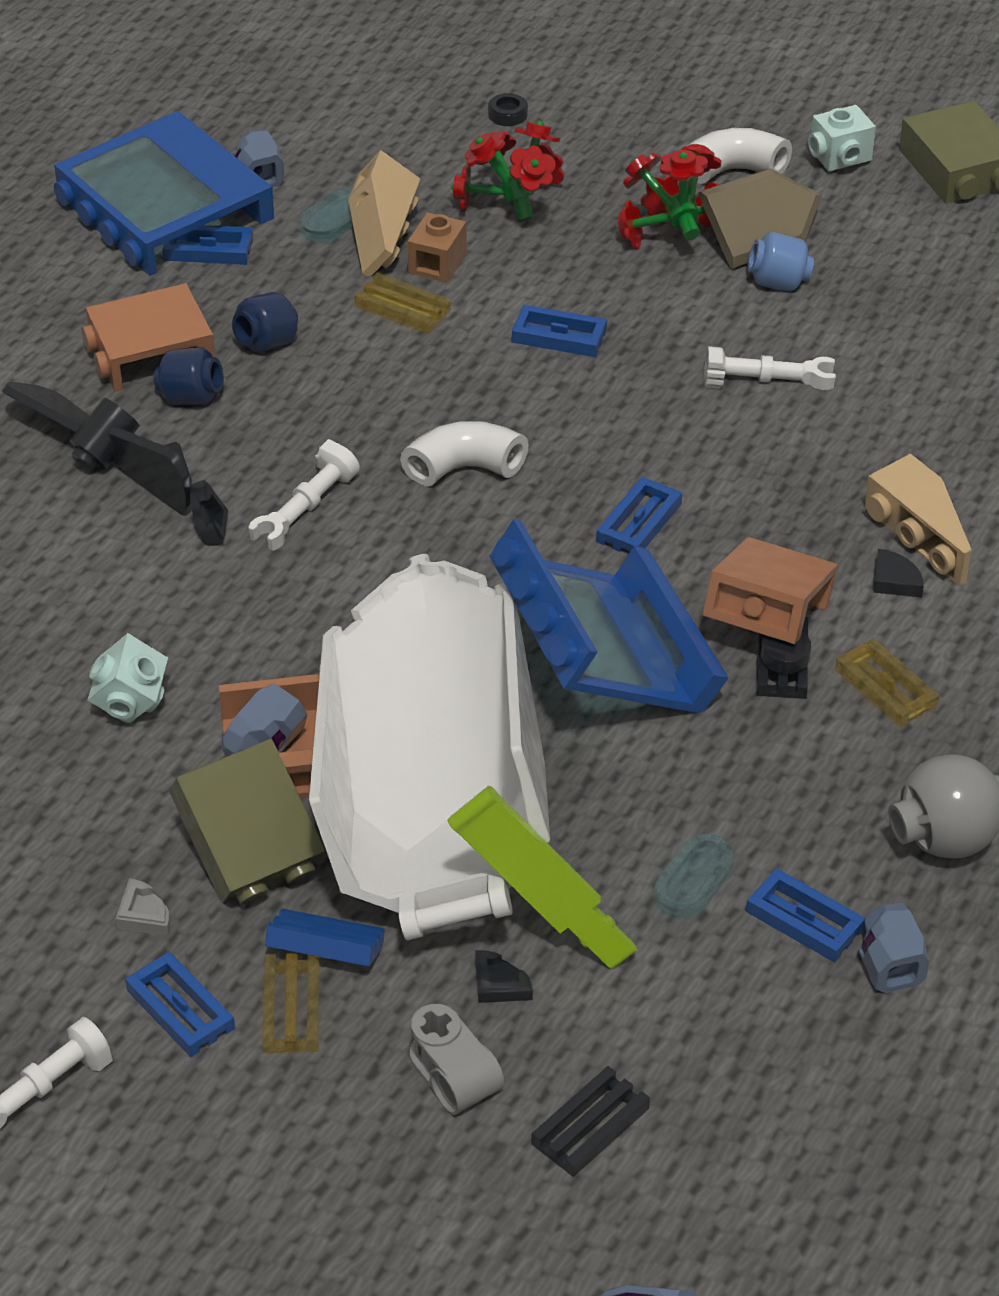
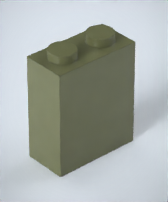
(953, 150)
(247, 822)

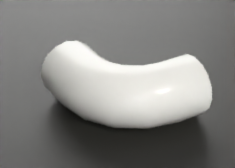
(746, 150)
(461, 446)

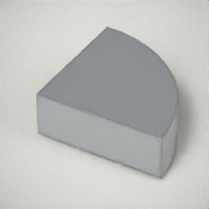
(142, 910)

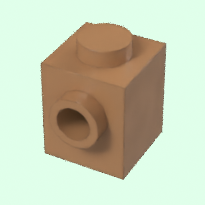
(437, 247)

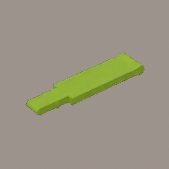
(539, 874)

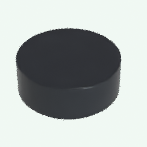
(507, 109)
(785, 656)

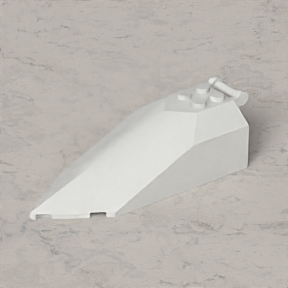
(412, 723)

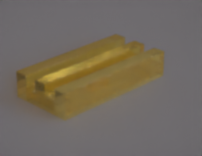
(403, 303)
(881, 688)
(291, 968)

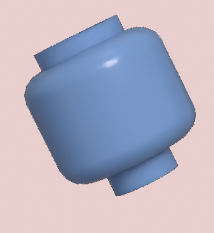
(780, 261)

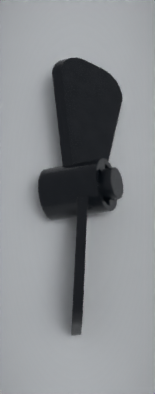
(110, 437)

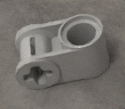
(452, 1059)

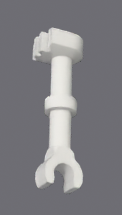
(811, 372)
(336, 465)
(84, 1045)

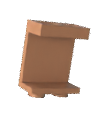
(144, 328)
(768, 589)
(299, 752)

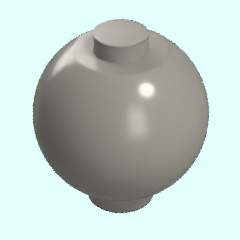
(948, 807)

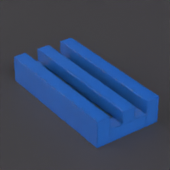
(207, 249)
(557, 336)
(608, 530)
(800, 920)
(325, 937)
(204, 1033)

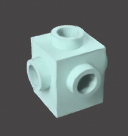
(842, 137)
(128, 679)

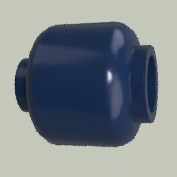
(265, 322)
(189, 377)

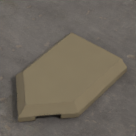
(755, 206)

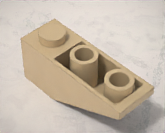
(378, 209)
(920, 511)

